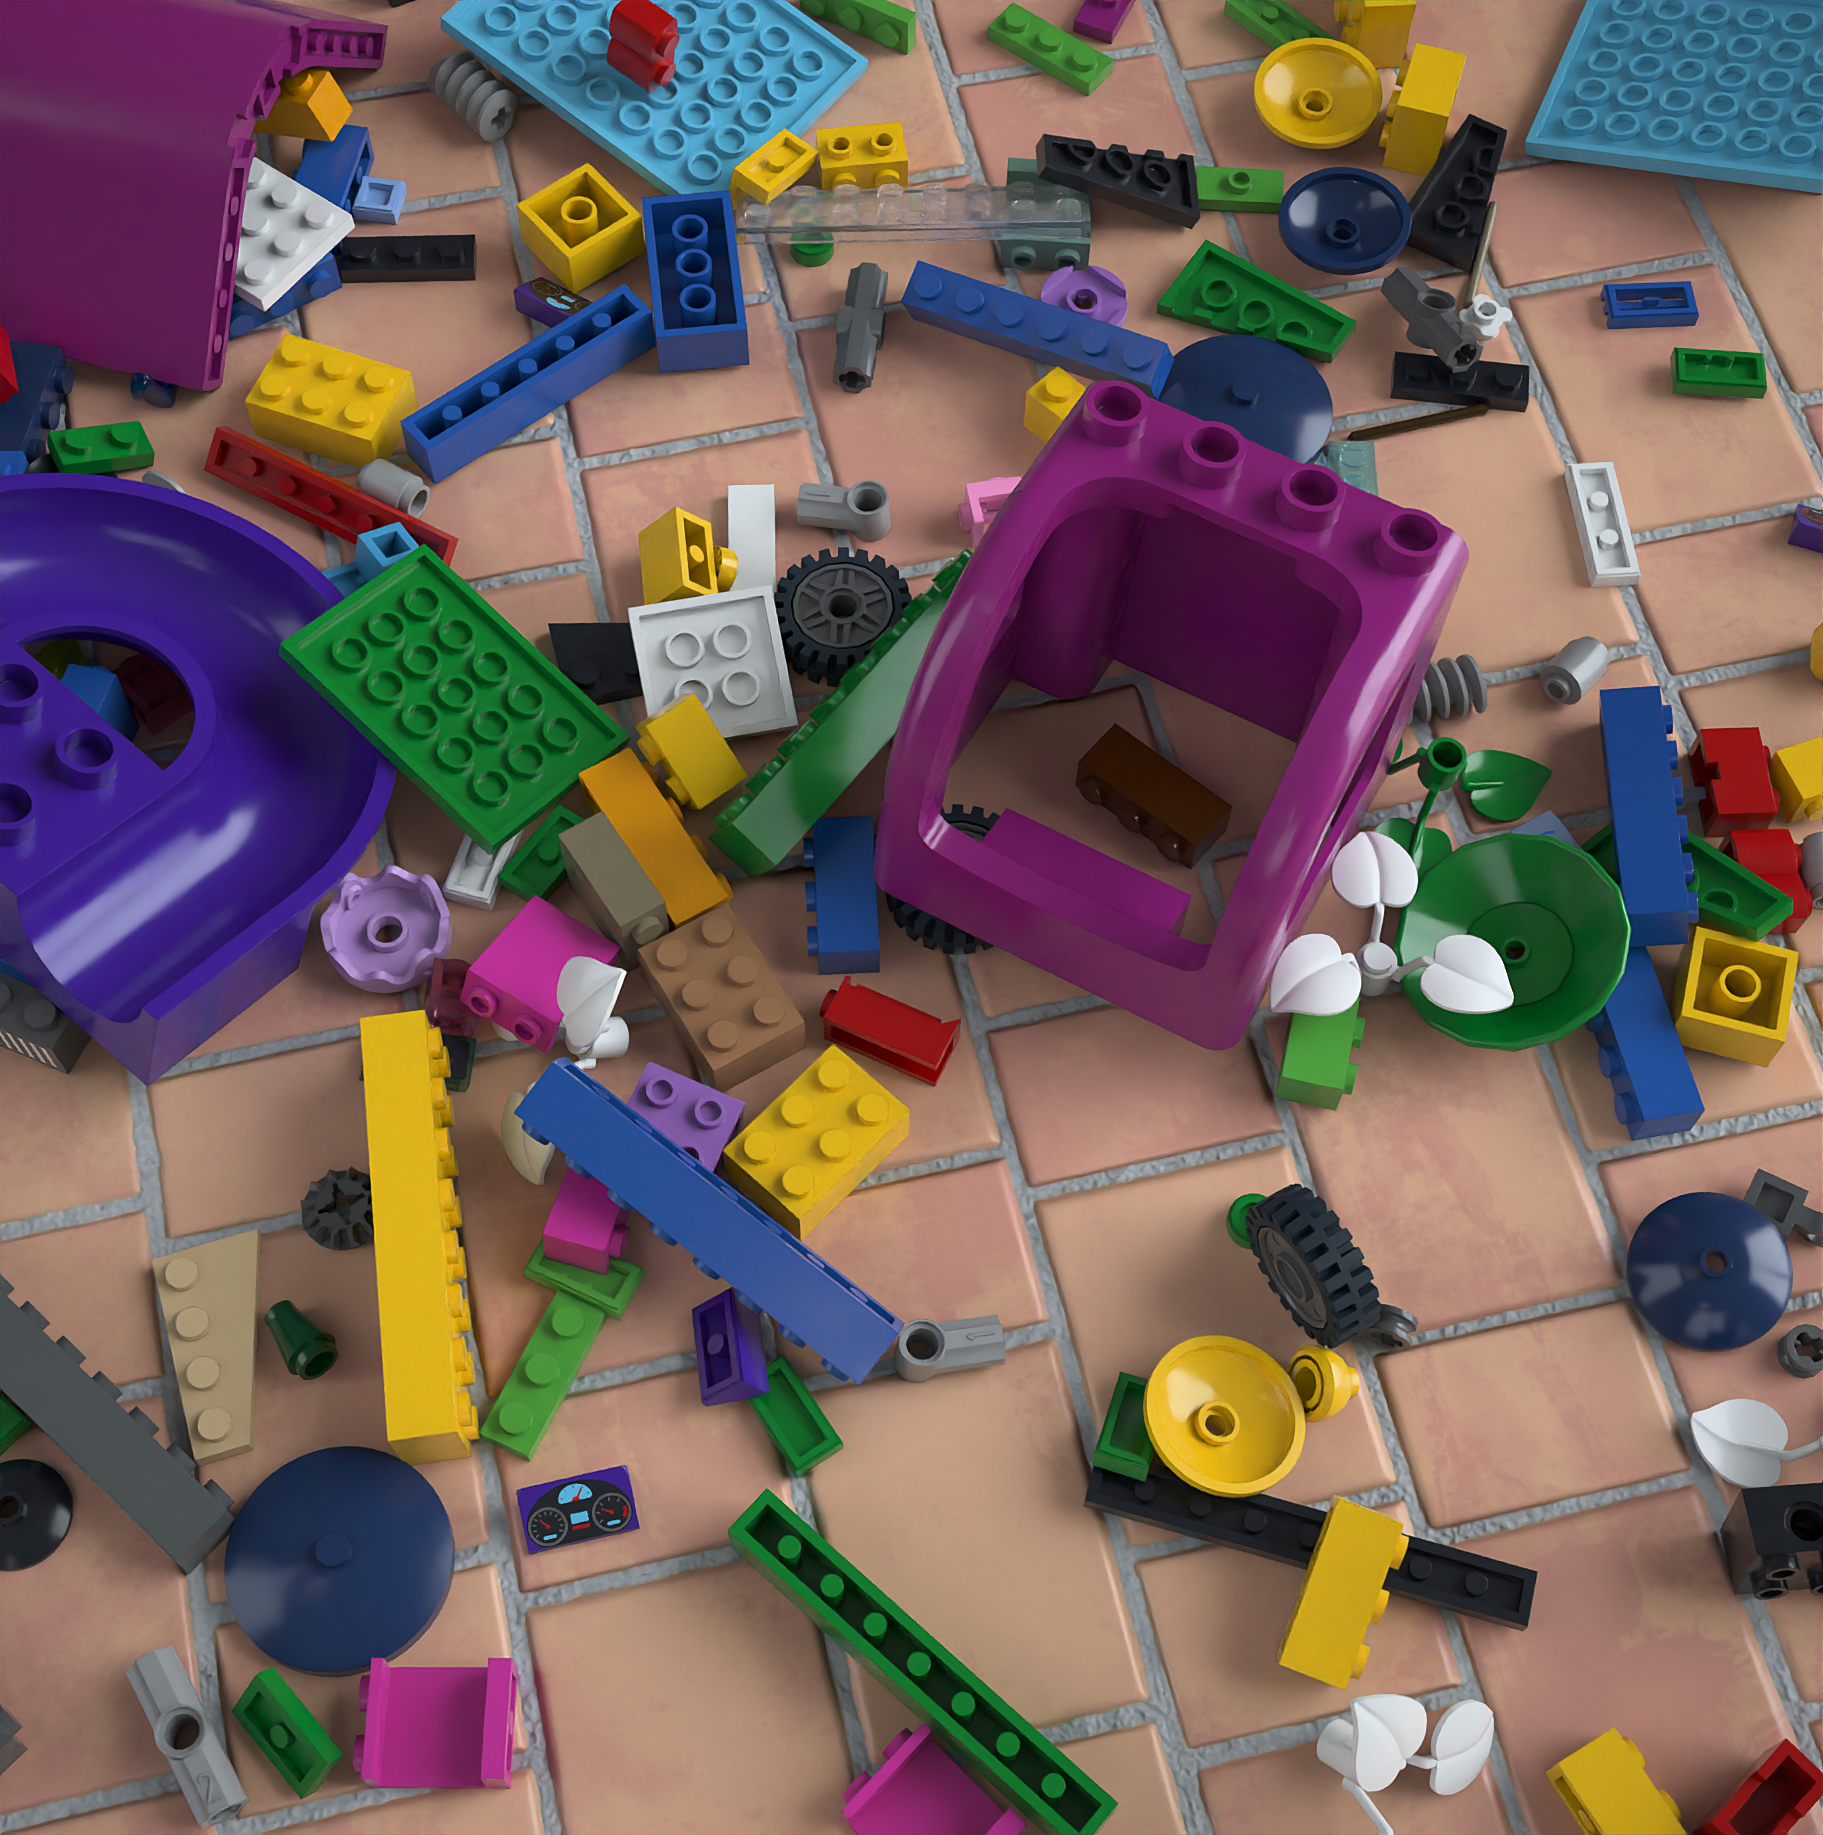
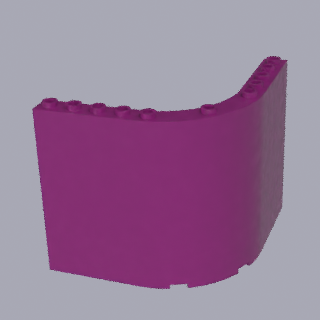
(136, 167)

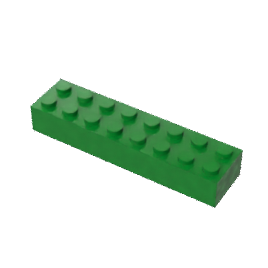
(838, 745)

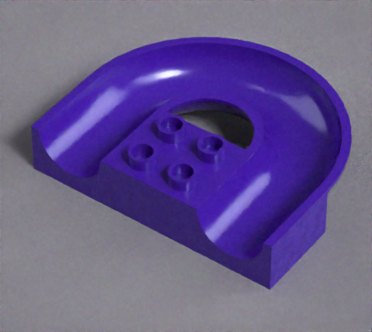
(190, 888)

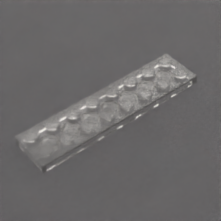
(914, 214)

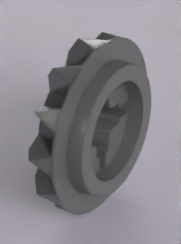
(329, 1228)

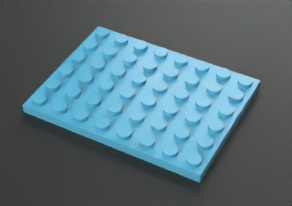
(735, 85)
(1691, 91)

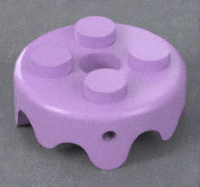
(366, 906)

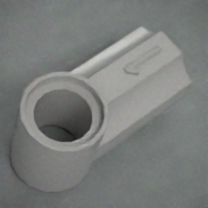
(846, 508)
(955, 1346)

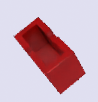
(1735, 780)
(1768, 1796)

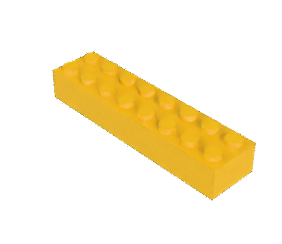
(416, 1239)

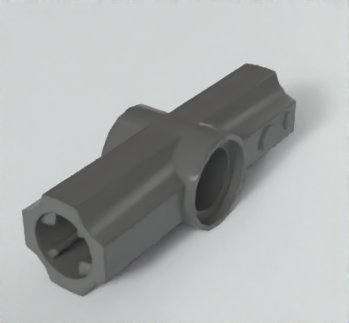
(1431, 319)
(860, 327)

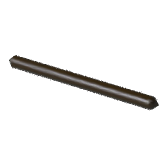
(1419, 422)

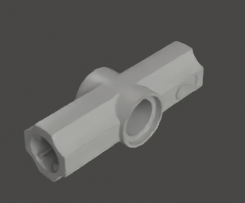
(202, 1768)

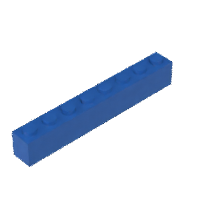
(709, 1220)

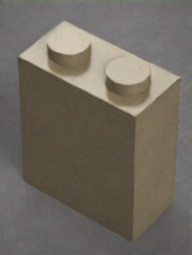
(613, 887)

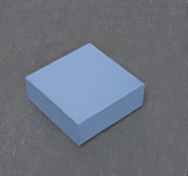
(379, 200)

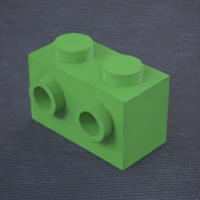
(1317, 1057)

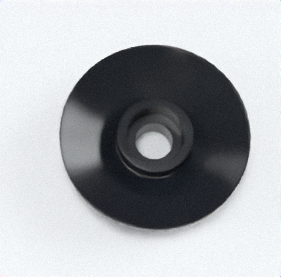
(41, 1517)

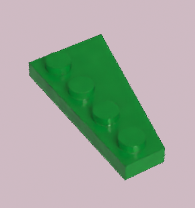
(1239, 298)
(1725, 889)

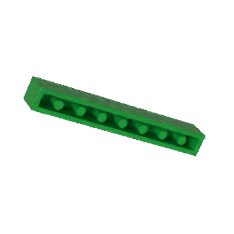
(919, 1671)

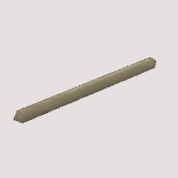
(1481, 253)

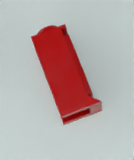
(889, 1031)

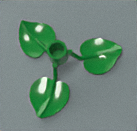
(1499, 787)

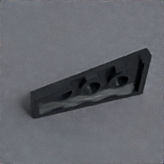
(1136, 181)
(1456, 193)
(598, 659)

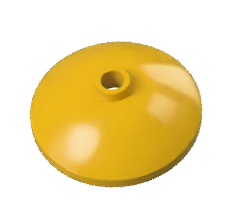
(1321, 78)
(1239, 1393)

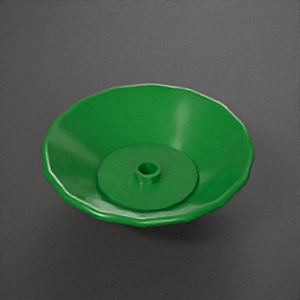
(1527, 897)

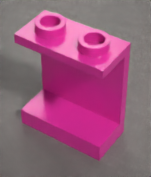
(521, 969)
(437, 1726)
(923, 1795)

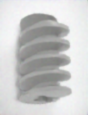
(474, 95)
(1450, 684)

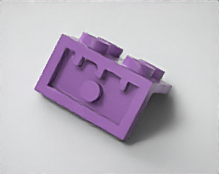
(688, 1113)

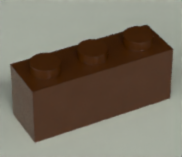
(1152, 796)

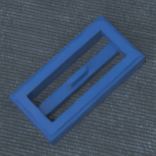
(1651, 310)

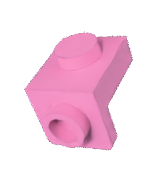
(983, 503)

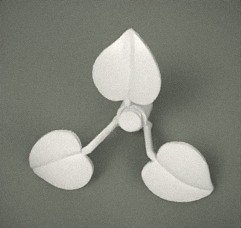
(1322, 982)
(586, 997)
(1745, 1442)
(1390, 1731)

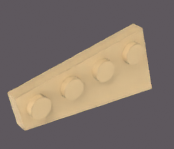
(213, 1340)

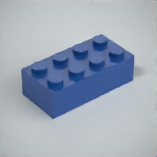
(695, 281)

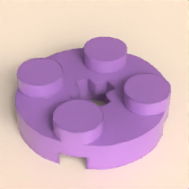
(1095, 286)

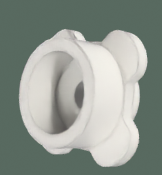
(1485, 317)

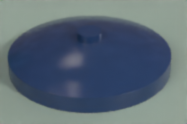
(1257, 389)
(339, 1561)

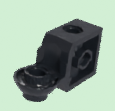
(1775, 1540)

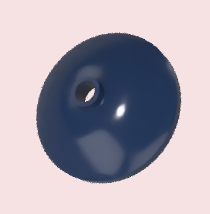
(1344, 220)
(1689, 1300)

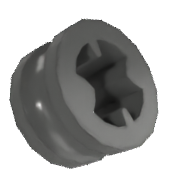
(1392, 1328)
(1794, 1364)

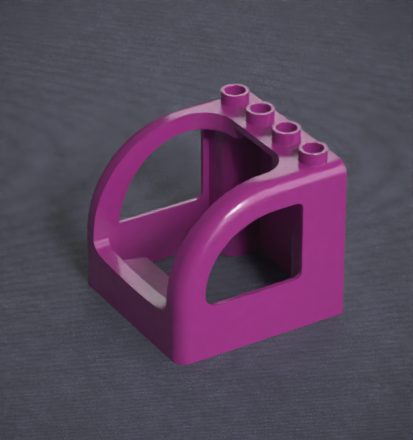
(1221, 579)

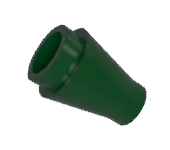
(302, 1342)

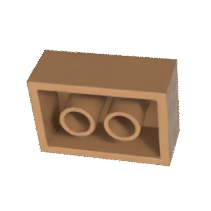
(722, 998)

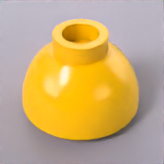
(1322, 1381)

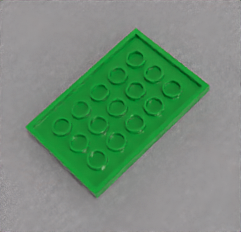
(454, 697)

